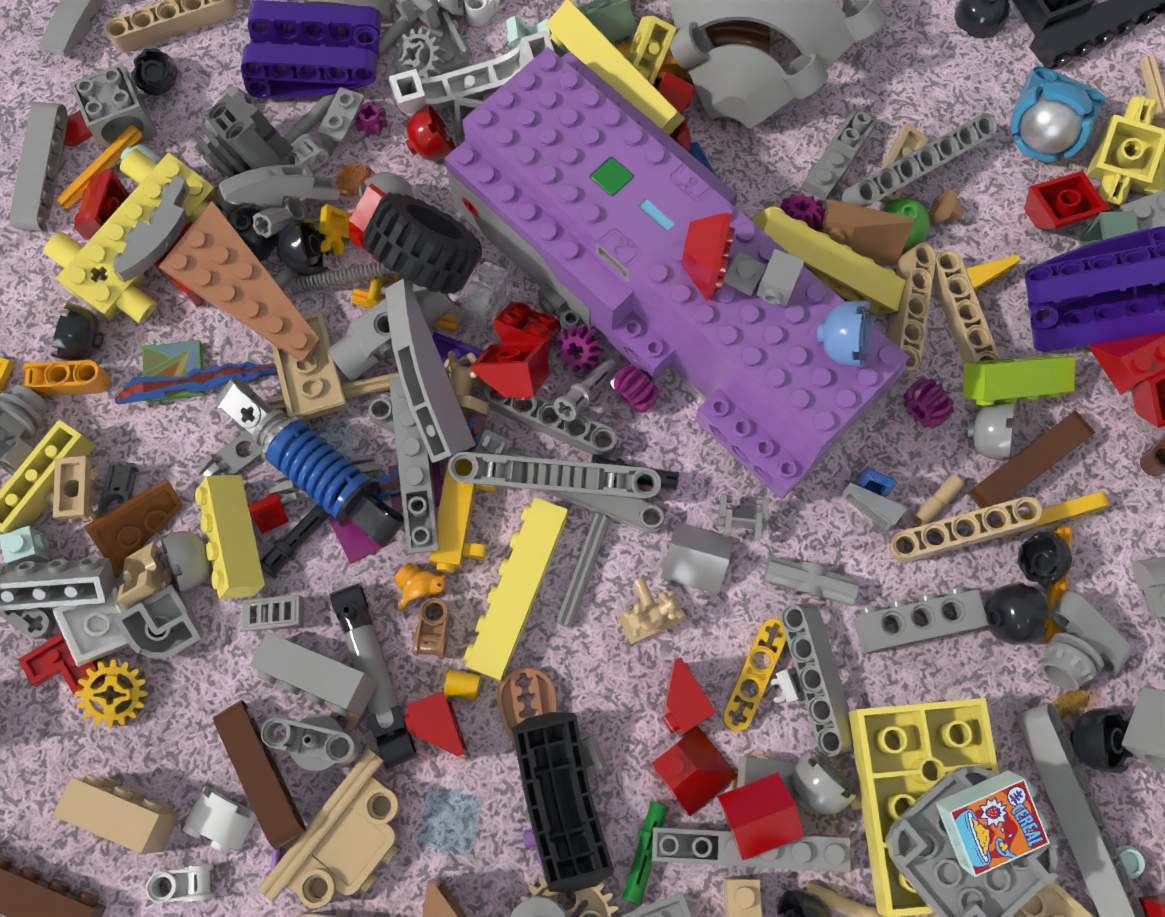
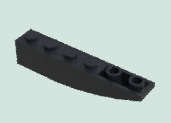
(1092, 27)

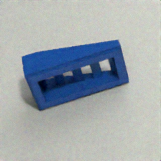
(876, 482)

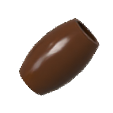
(740, 32)

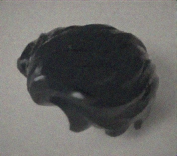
(154, 72)
(1045, 558)

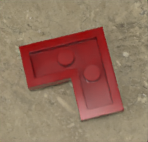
(51, 660)

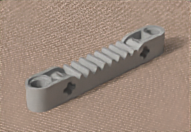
(554, 475)

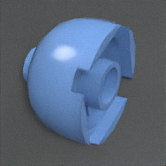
(846, 333)

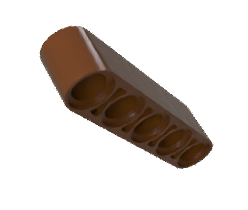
(1032, 461)
(259, 775)

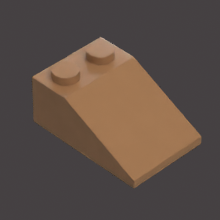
(867, 231)

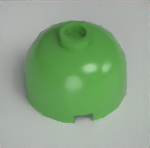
(913, 209)

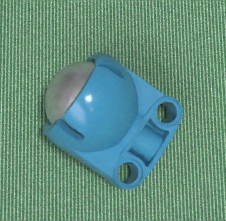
(1054, 115)

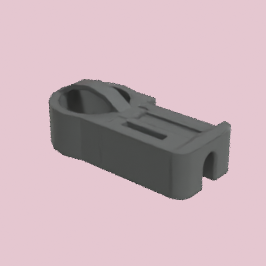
(117, 485)

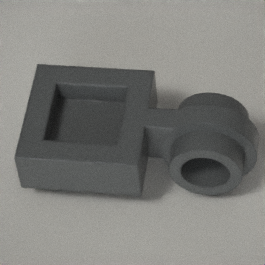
(553, 303)

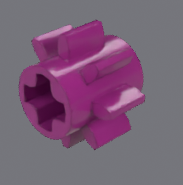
(371, 119)

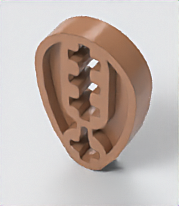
(508, 696)

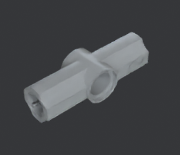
(811, 580)

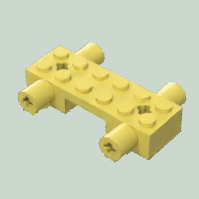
(1143, 164)
(96, 258)

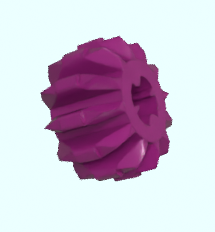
(804, 209)
(579, 337)
(635, 388)
(928, 403)

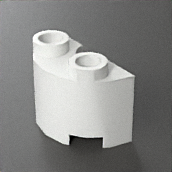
(219, 820)

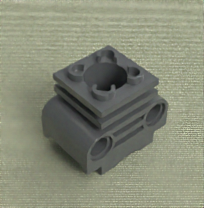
(243, 138)

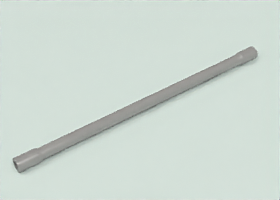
(322, 106)

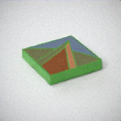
(173, 361)

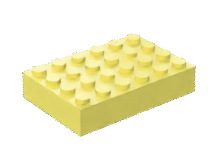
(897, 761)

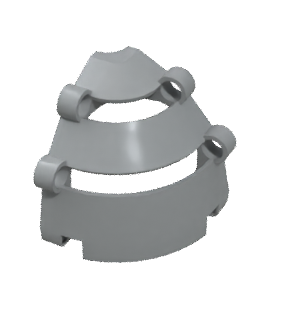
(749, 82)

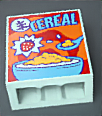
(993, 822)

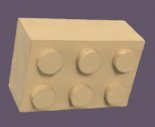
(117, 813)

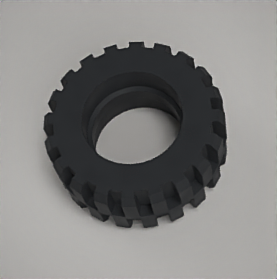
(422, 243)

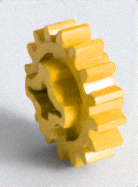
(110, 706)

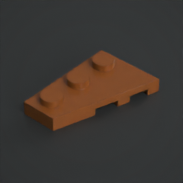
(133, 523)

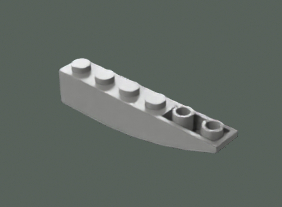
(424, 376)
(414, 476)
(719, 848)

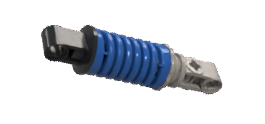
(312, 463)

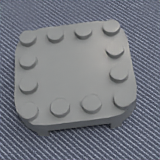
(929, 863)

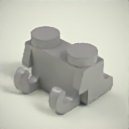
(742, 518)

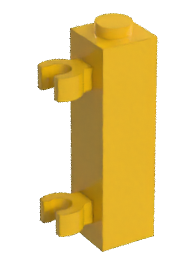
(455, 520)

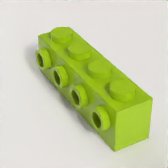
(1018, 377)

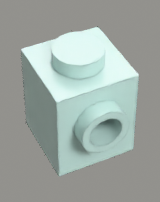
(24, 545)

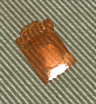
(352, 177)

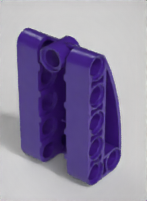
(309, 49)
(1099, 292)

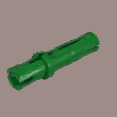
(635, 890)

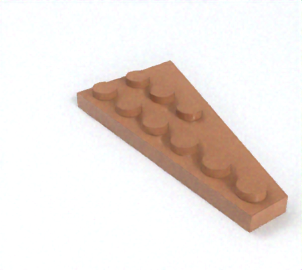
(227, 274)

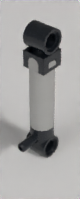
(385, 713)

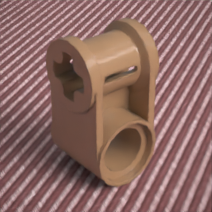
(432, 631)

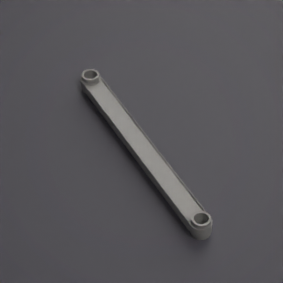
(621, 509)

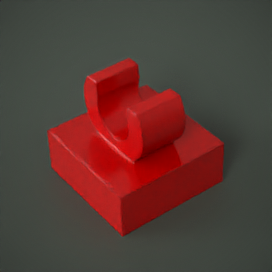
(268, 513)

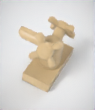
(462, 382)
(74, 490)
(652, 616)

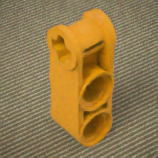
(47, 378)

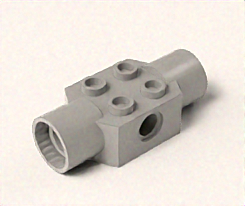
(370, 338)

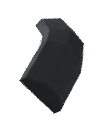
(561, 802)

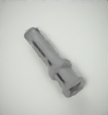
(580, 394)

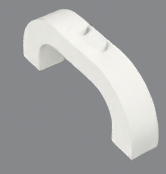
(469, 82)

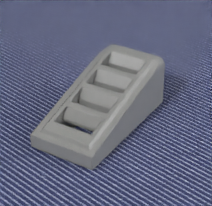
(874, 506)
(295, 622)

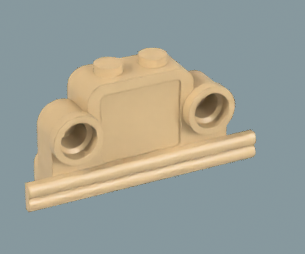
(342, 841)

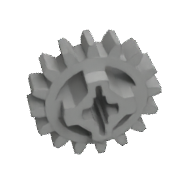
(420, 52)

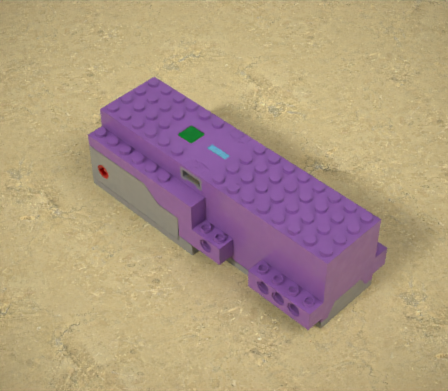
(602, 212)

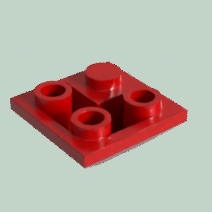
(707, 252)
(523, 325)

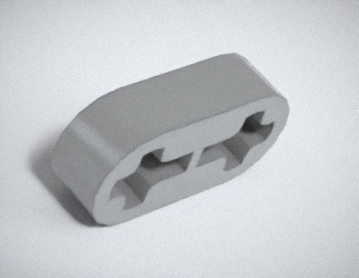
(23, 624)

